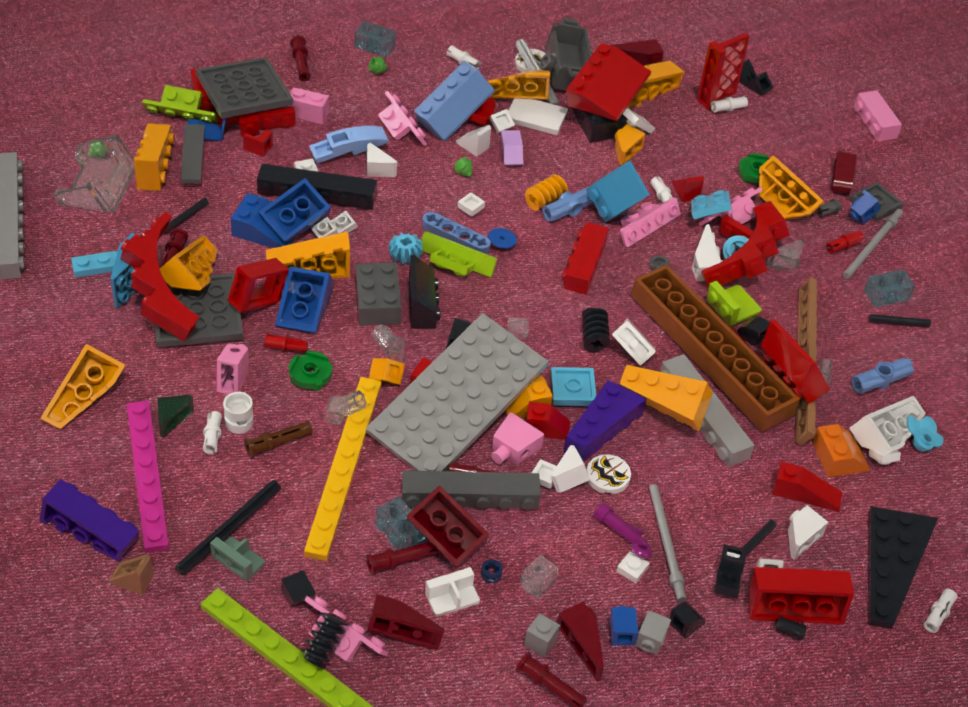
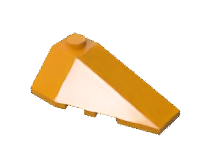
(85, 382)

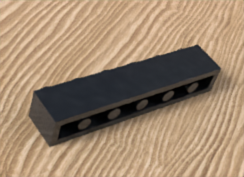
(332, 187)

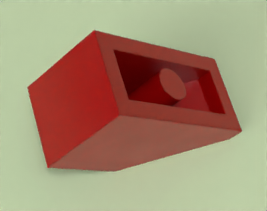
(548, 420)

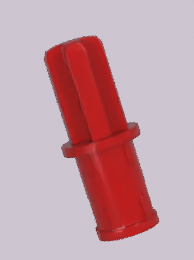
(845, 241)
(285, 343)

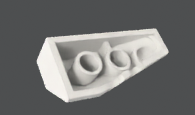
(887, 428)

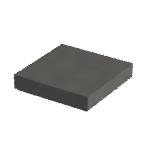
(887, 201)

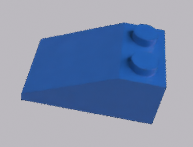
(295, 211)
(250, 226)
(304, 300)

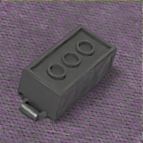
(571, 49)

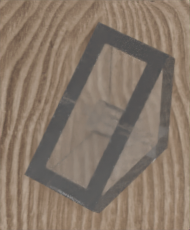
(788, 257)

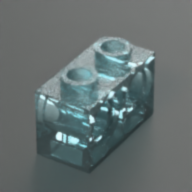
(375, 39)
(889, 288)
(393, 522)

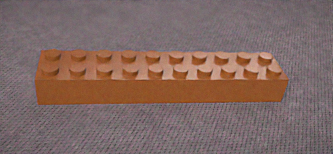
(715, 348)

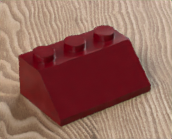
(448, 526)

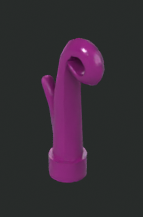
(640, 547)

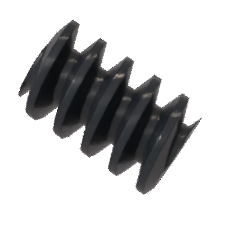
(595, 329)
(324, 638)

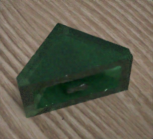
(173, 411)

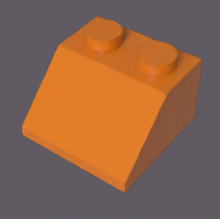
(838, 451)

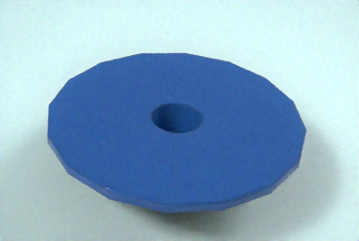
(502, 238)

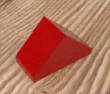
(688, 188)

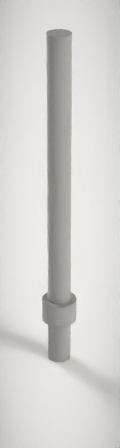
(889, 223)
(676, 578)

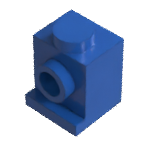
(864, 208)

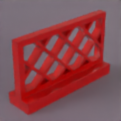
(715, 67)

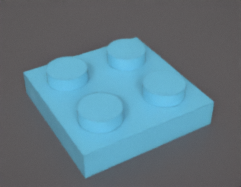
(712, 204)
(572, 386)

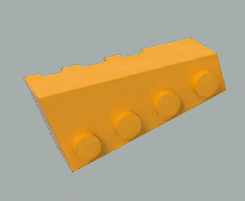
(663, 78)
(153, 157)
(322, 254)
(670, 394)

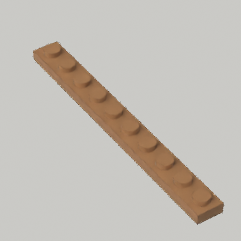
(807, 340)

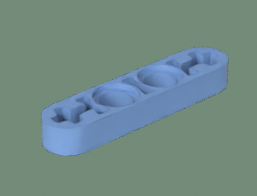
(436, 223)

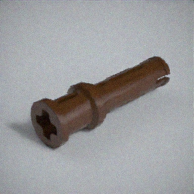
(269, 440)

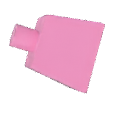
(236, 360)
(515, 440)

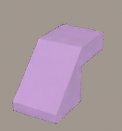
(512, 147)

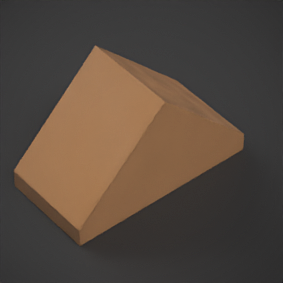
(134, 574)

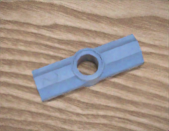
(567, 204)
(882, 375)

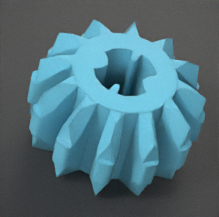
(403, 246)

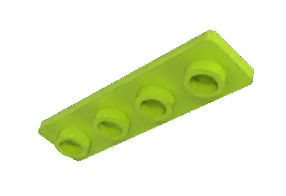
(180, 102)
(457, 256)

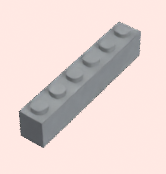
(718, 424)

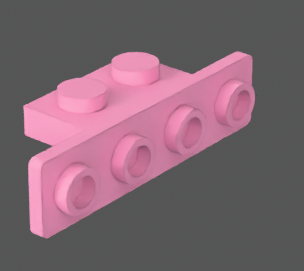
(397, 122)
(741, 208)
(647, 219)
(354, 633)

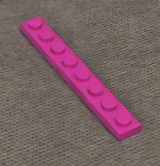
(147, 477)

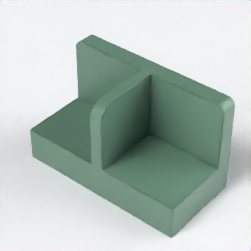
(237, 557)

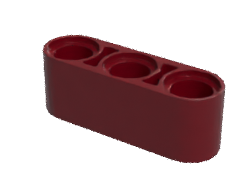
(843, 172)

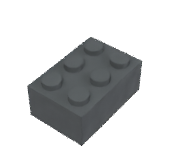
(378, 294)

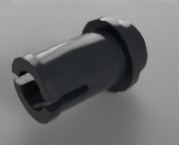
(791, 627)

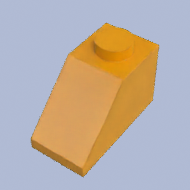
(628, 143)

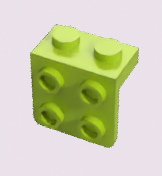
(732, 303)

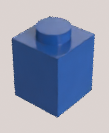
(623, 625)

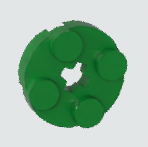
(748, 165)
(310, 380)

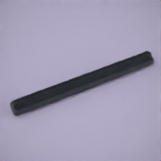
(228, 527)

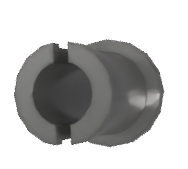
(833, 206)

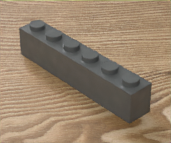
(474, 488)

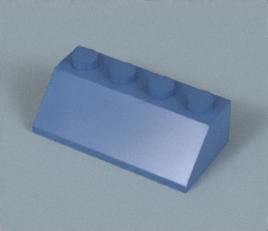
(453, 101)

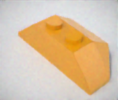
(786, 190)

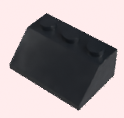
(422, 295)

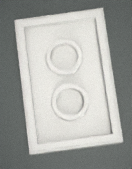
(538, 115)

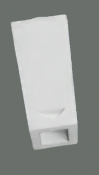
(706, 254)

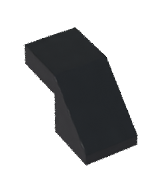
(757, 83)
(730, 571)

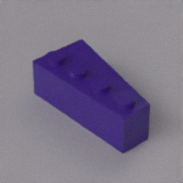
(606, 416)
(88, 520)

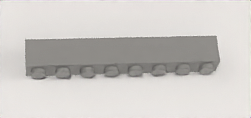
(10, 218)

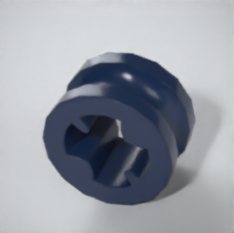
(497, 568)

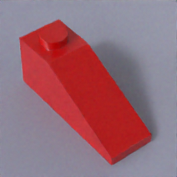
(804, 486)

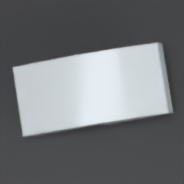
(339, 224)

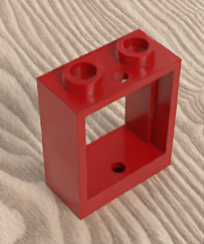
(242, 293)

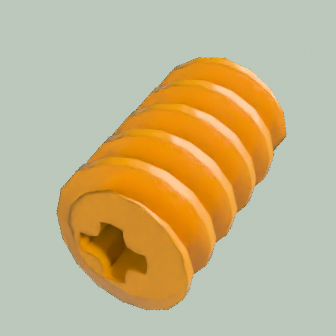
(545, 192)

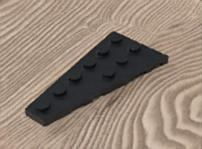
(894, 555)

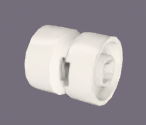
(238, 412)

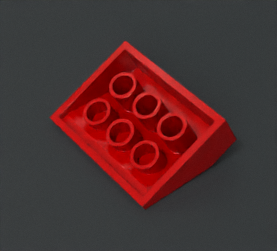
(607, 83)

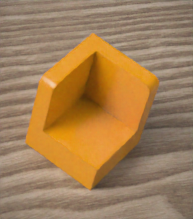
(386, 370)

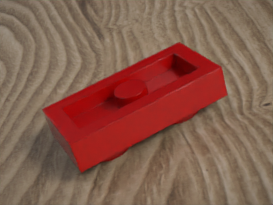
(730, 227)

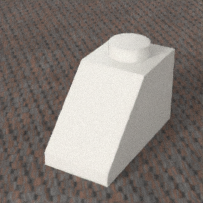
(804, 530)

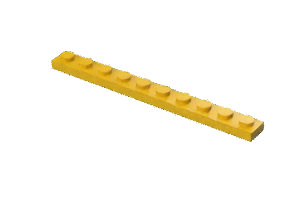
(341, 474)

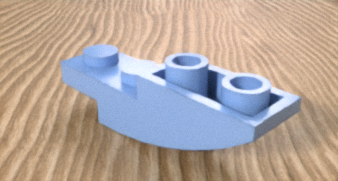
(348, 140)

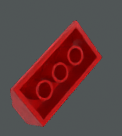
(793, 363)
(800, 595)

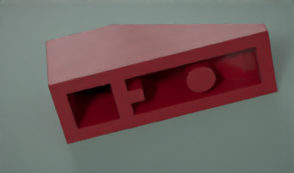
(644, 52)
(400, 621)
(582, 632)

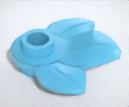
(924, 433)

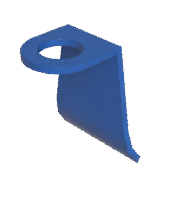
(212, 131)

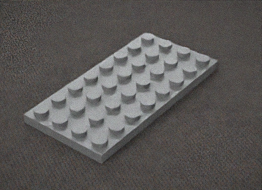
(457, 396)

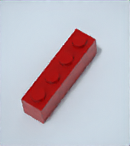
(585, 258)

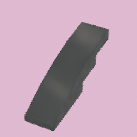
(193, 153)

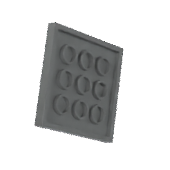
(244, 87)
(217, 318)

